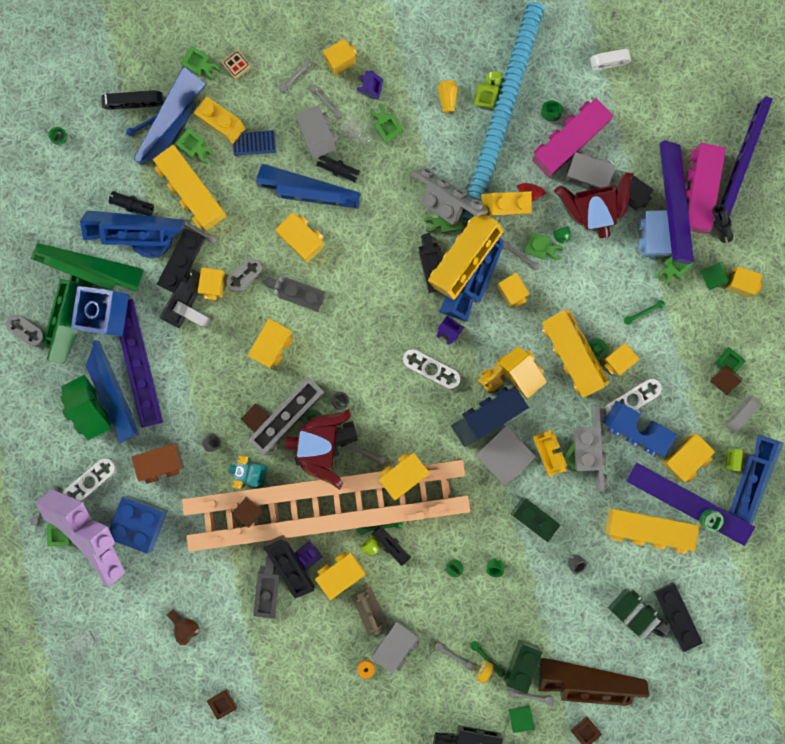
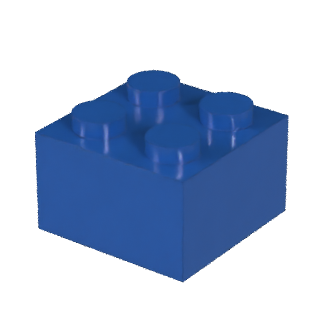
(99, 311)
(137, 524)

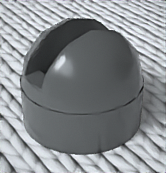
(341, 396)
(209, 438)
(577, 564)
(662, 629)

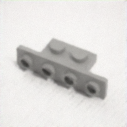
(446, 199)
(588, 448)

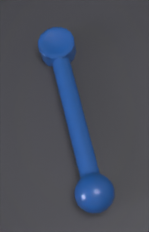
(130, 131)

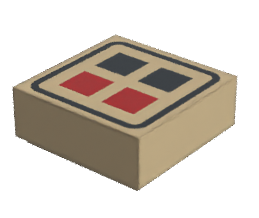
(236, 64)

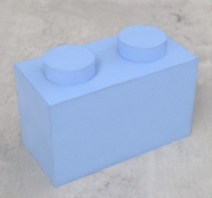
(655, 234)

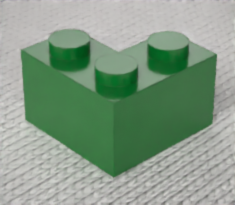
(83, 408)

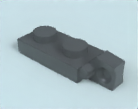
(297, 292)
(267, 591)

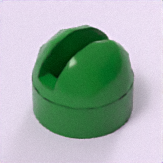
(53, 135)
(562, 234)
(457, 564)
(495, 568)

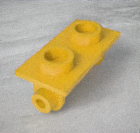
(491, 377)
(546, 444)

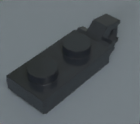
(430, 258)
(186, 293)

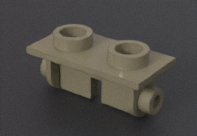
(369, 611)

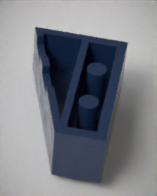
(489, 415)

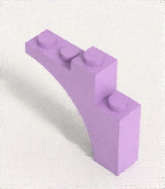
(88, 535)

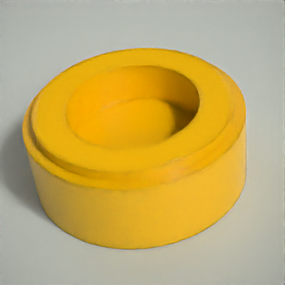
(484, 672)

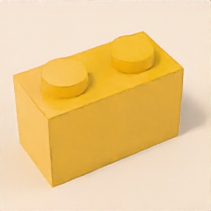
(219, 120)
(507, 203)
(300, 236)
(270, 344)
(523, 371)
(688, 458)
(403, 475)
(340, 575)

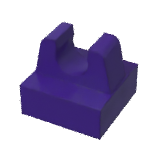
(371, 85)
(450, 328)
(308, 555)

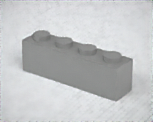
(286, 416)

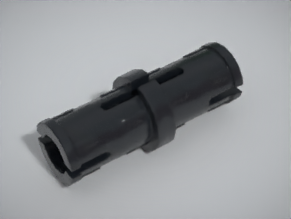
(338, 168)
(131, 203)
(722, 223)
(401, 555)

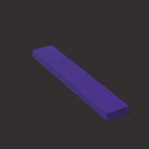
(745, 153)
(676, 202)
(139, 369)
(687, 502)

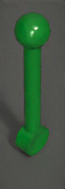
(628, 320)
(363, 530)
(475, 646)

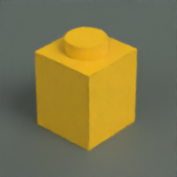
(340, 56)
(744, 282)
(211, 283)
(513, 290)
(619, 360)

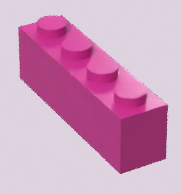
(572, 137)
(704, 185)

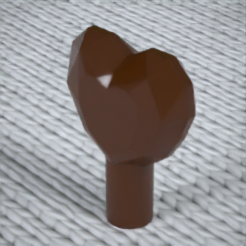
(183, 628)

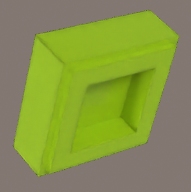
(486, 95)
(734, 459)

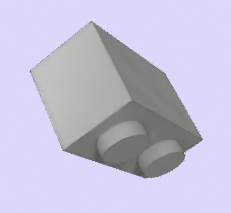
(316, 132)
(589, 171)
(395, 646)

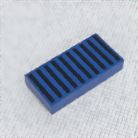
(255, 143)

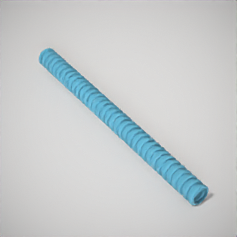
(505, 102)

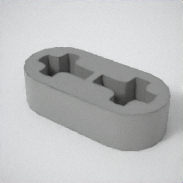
(240, 271)
(191, 314)
(28, 326)
(742, 414)

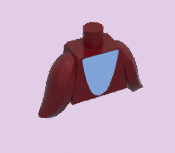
(598, 206)
(317, 446)

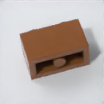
(157, 463)

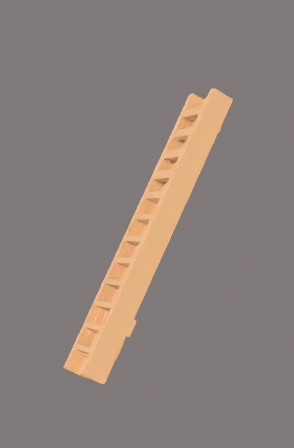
(319, 524)

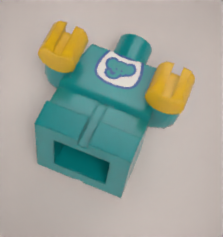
(248, 473)

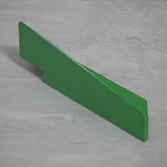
(89, 268)
(59, 335)

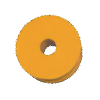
(366, 664)

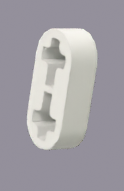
(610, 59)

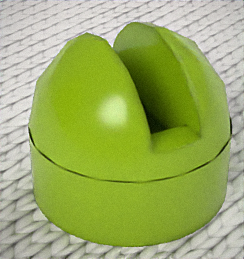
(494, 78)
(370, 546)

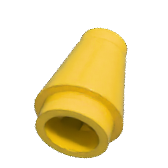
(447, 94)

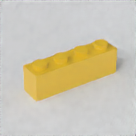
(189, 187)
(465, 255)
(575, 353)
(651, 529)

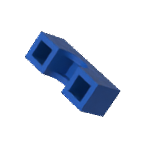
(654, 438)

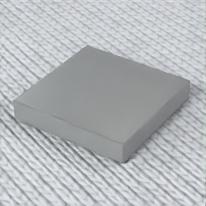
(505, 455)

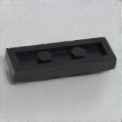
(181, 259)
(289, 566)
(678, 617)

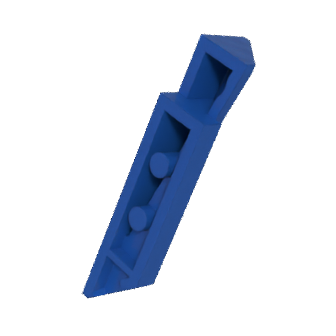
(306, 189)

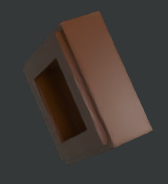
(726, 380)
(255, 417)
(247, 512)
(222, 704)
(586, 731)

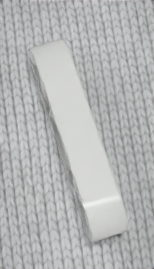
(414, 366)
(643, 386)
(98, 483)

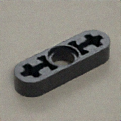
(132, 100)

